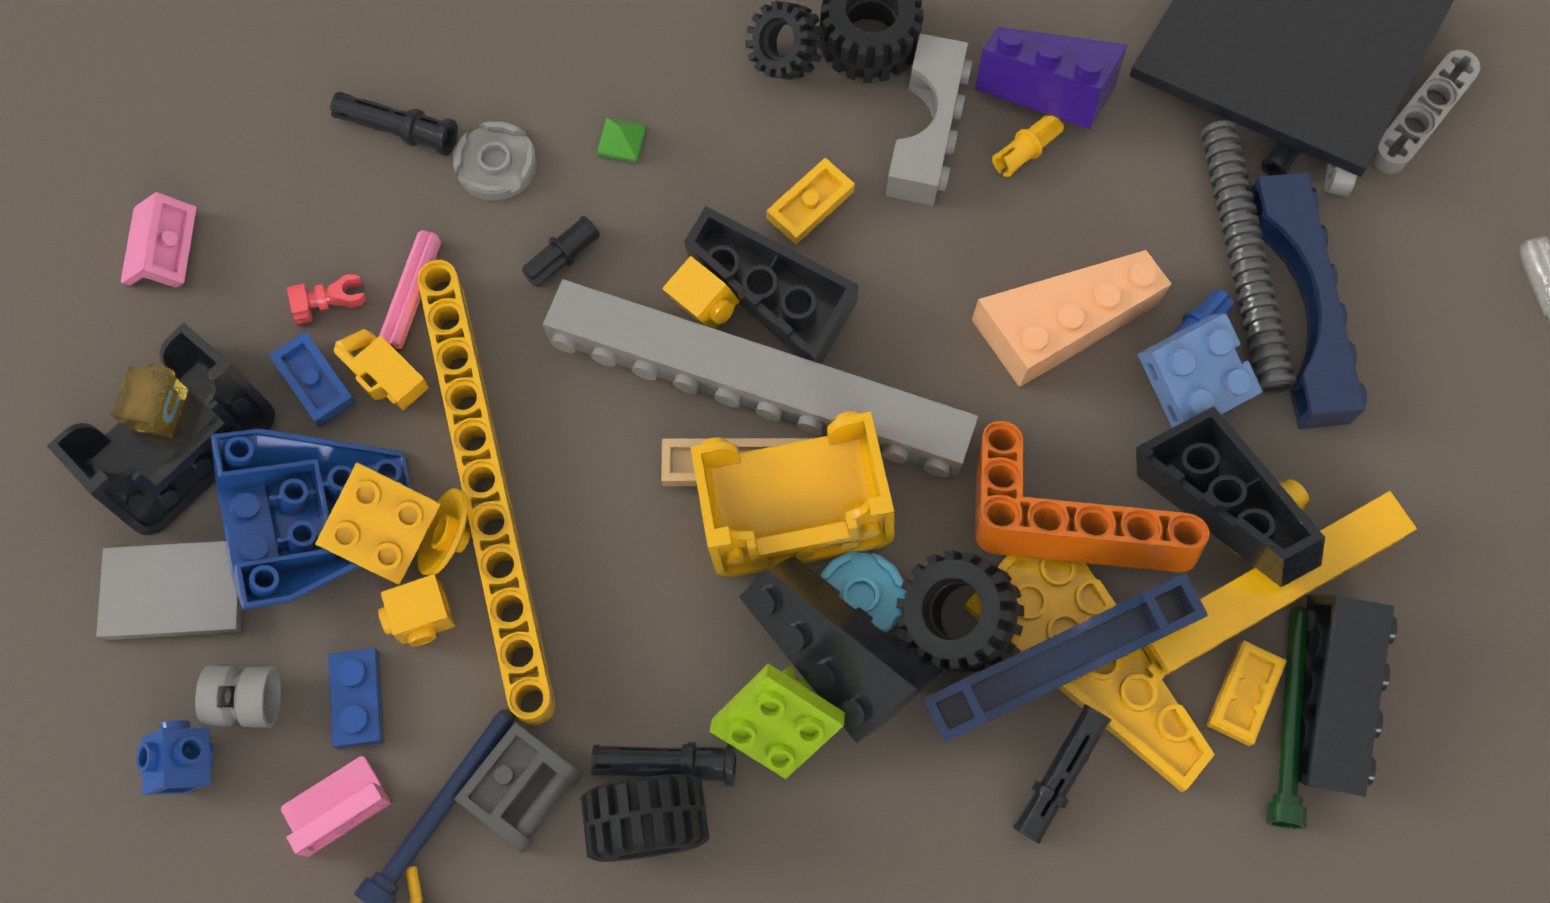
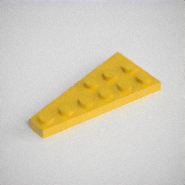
(1126, 690)

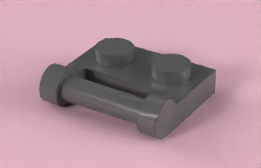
(505, 778)

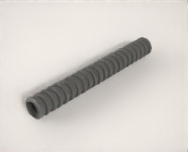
(1247, 257)

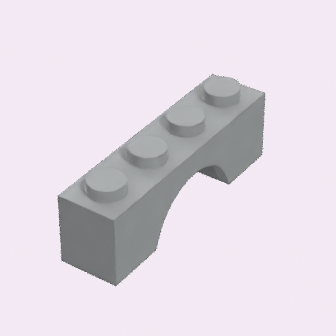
(918, 160)

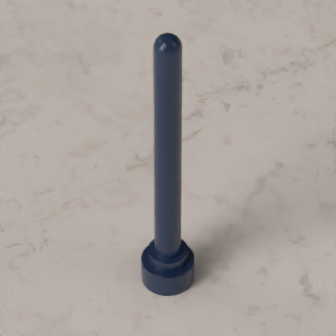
(383, 885)

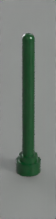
(1286, 806)

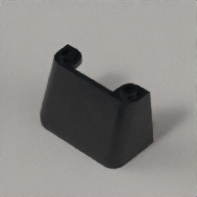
(157, 477)

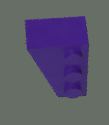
(1051, 72)

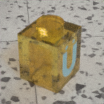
(150, 400)

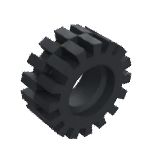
(765, 40)

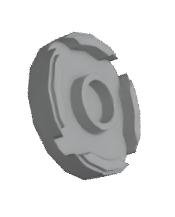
(495, 161)

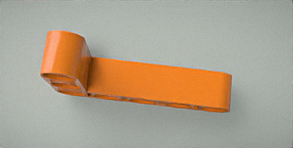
(1068, 522)

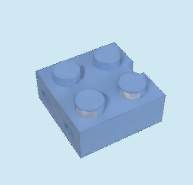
(1199, 370)

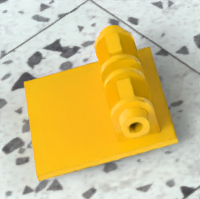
(378, 523)

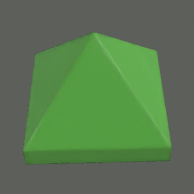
(621, 140)

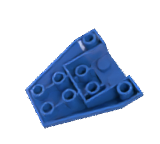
(275, 503)

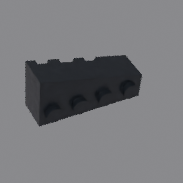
(1217, 477)
(1344, 692)

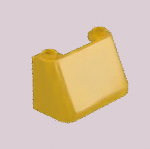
(794, 498)

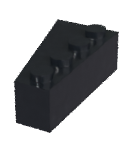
(777, 286)
(836, 646)

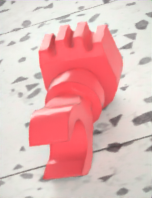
(303, 300)

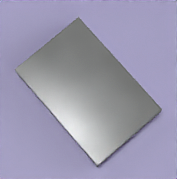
(167, 591)

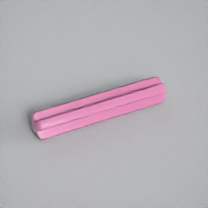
(407, 293)

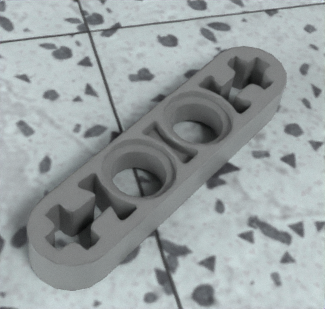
(1425, 111)

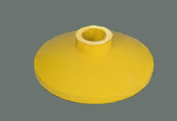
(446, 534)

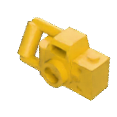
(383, 366)

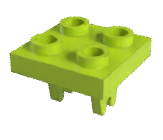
(777, 720)

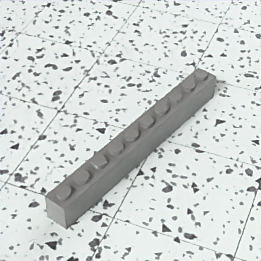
(755, 376)

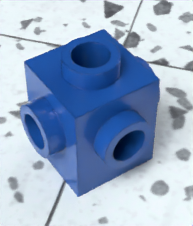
(175, 759)

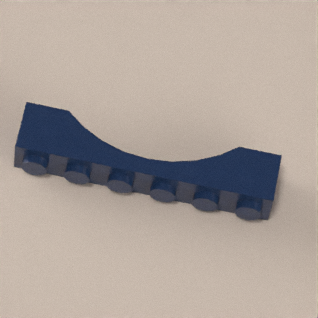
(1290, 224)
(1065, 657)

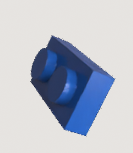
(312, 379)
(355, 698)

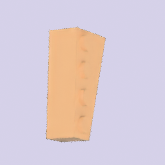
(1065, 314)

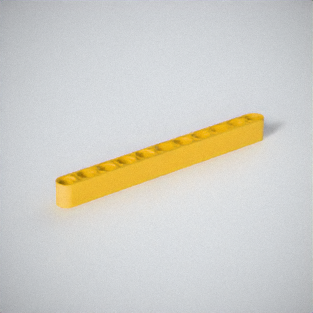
(488, 505)

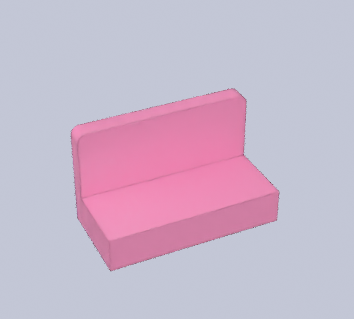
(159, 241)
(334, 807)

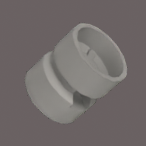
(233, 695)

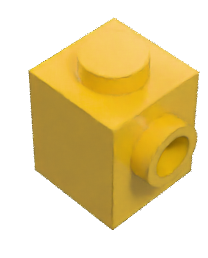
(701, 294)
(416, 611)

